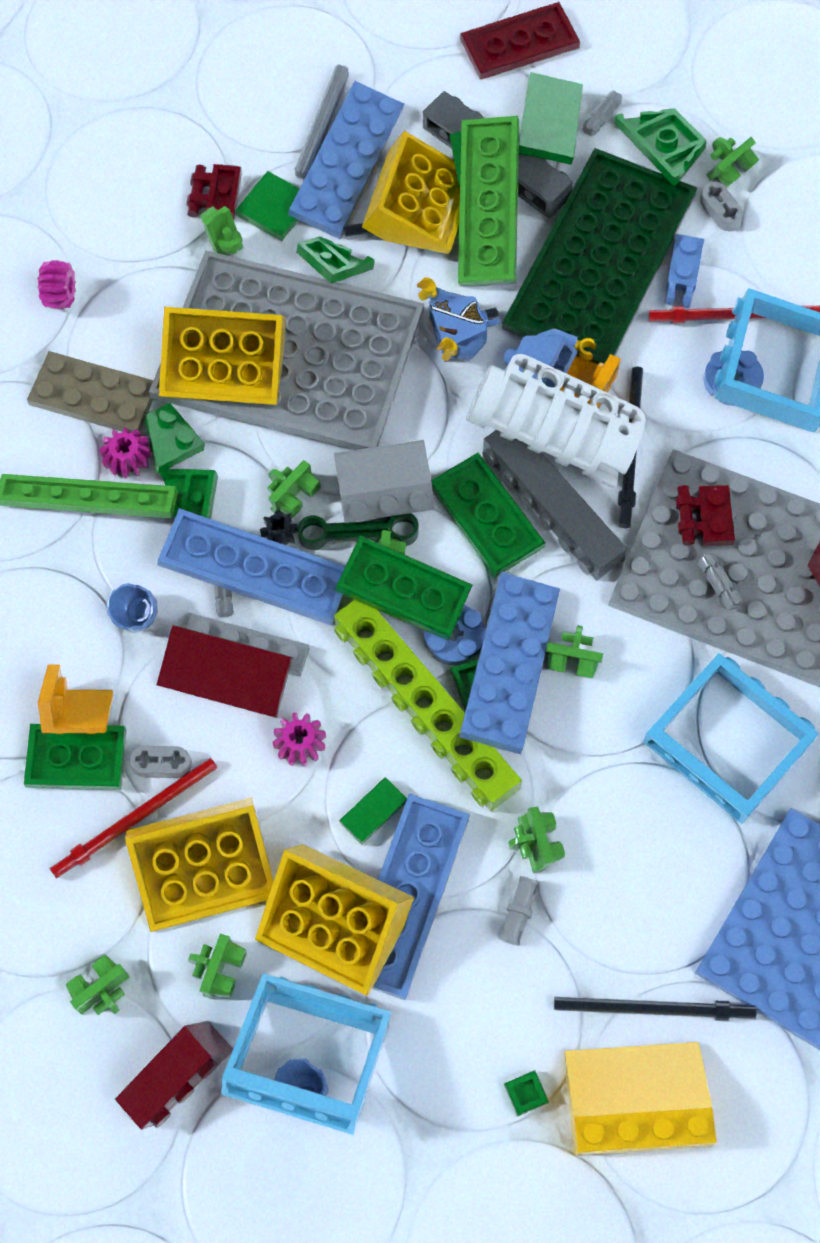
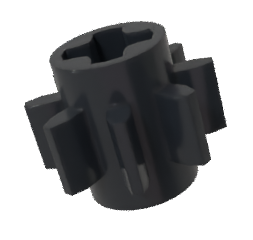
(279, 522)

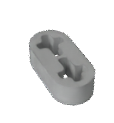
(718, 208)
(160, 754)

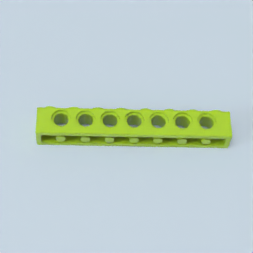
(360, 617)

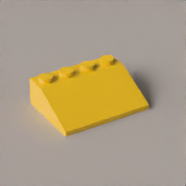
(415, 197)
(221, 355)
(200, 864)
(332, 917)
(639, 1099)

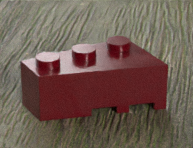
(173, 1074)

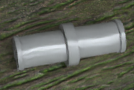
(519, 910)

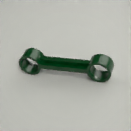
(353, 530)

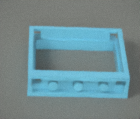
(754, 398)
(699, 773)
(291, 1099)

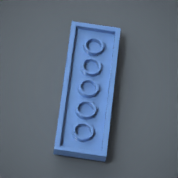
(346, 159)
(252, 566)
(510, 663)
(419, 866)

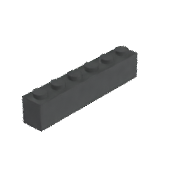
(538, 181)
(557, 504)

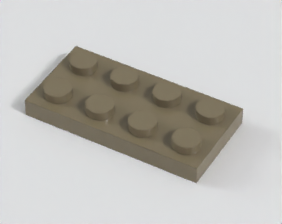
(91, 393)

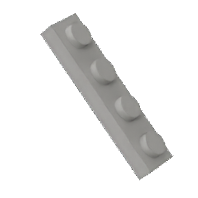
(295, 649)

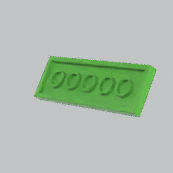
(488, 201)

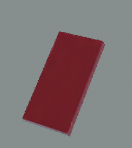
(519, 40)
(224, 671)

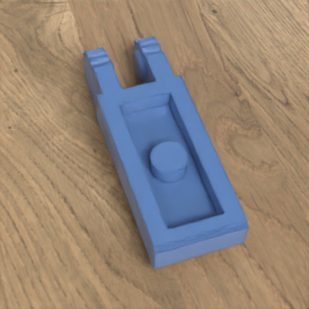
(684, 268)

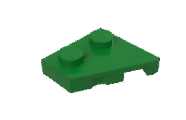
(332, 260)
(171, 438)
(194, 488)

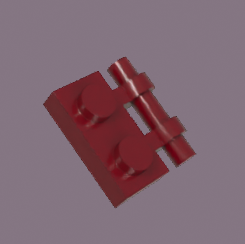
(223, 189)
(714, 512)

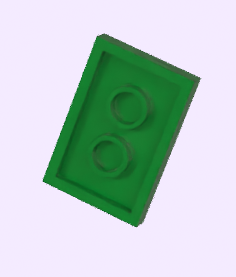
(75, 759)

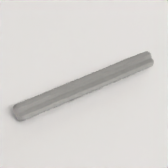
(322, 120)

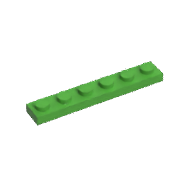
(88, 495)

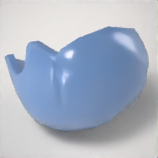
(132, 607)
(303, 1075)

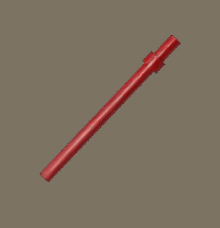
(679, 314)
(81, 853)

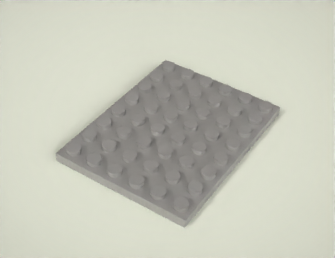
(339, 349)
(766, 565)

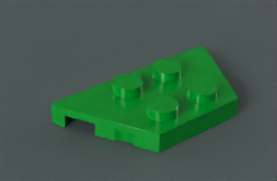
(664, 140)

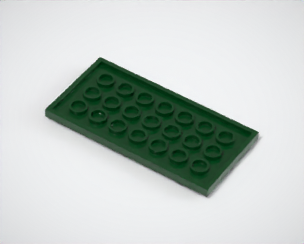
(601, 254)

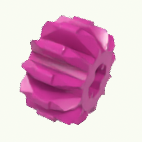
(56, 284)
(122, 442)
(287, 739)

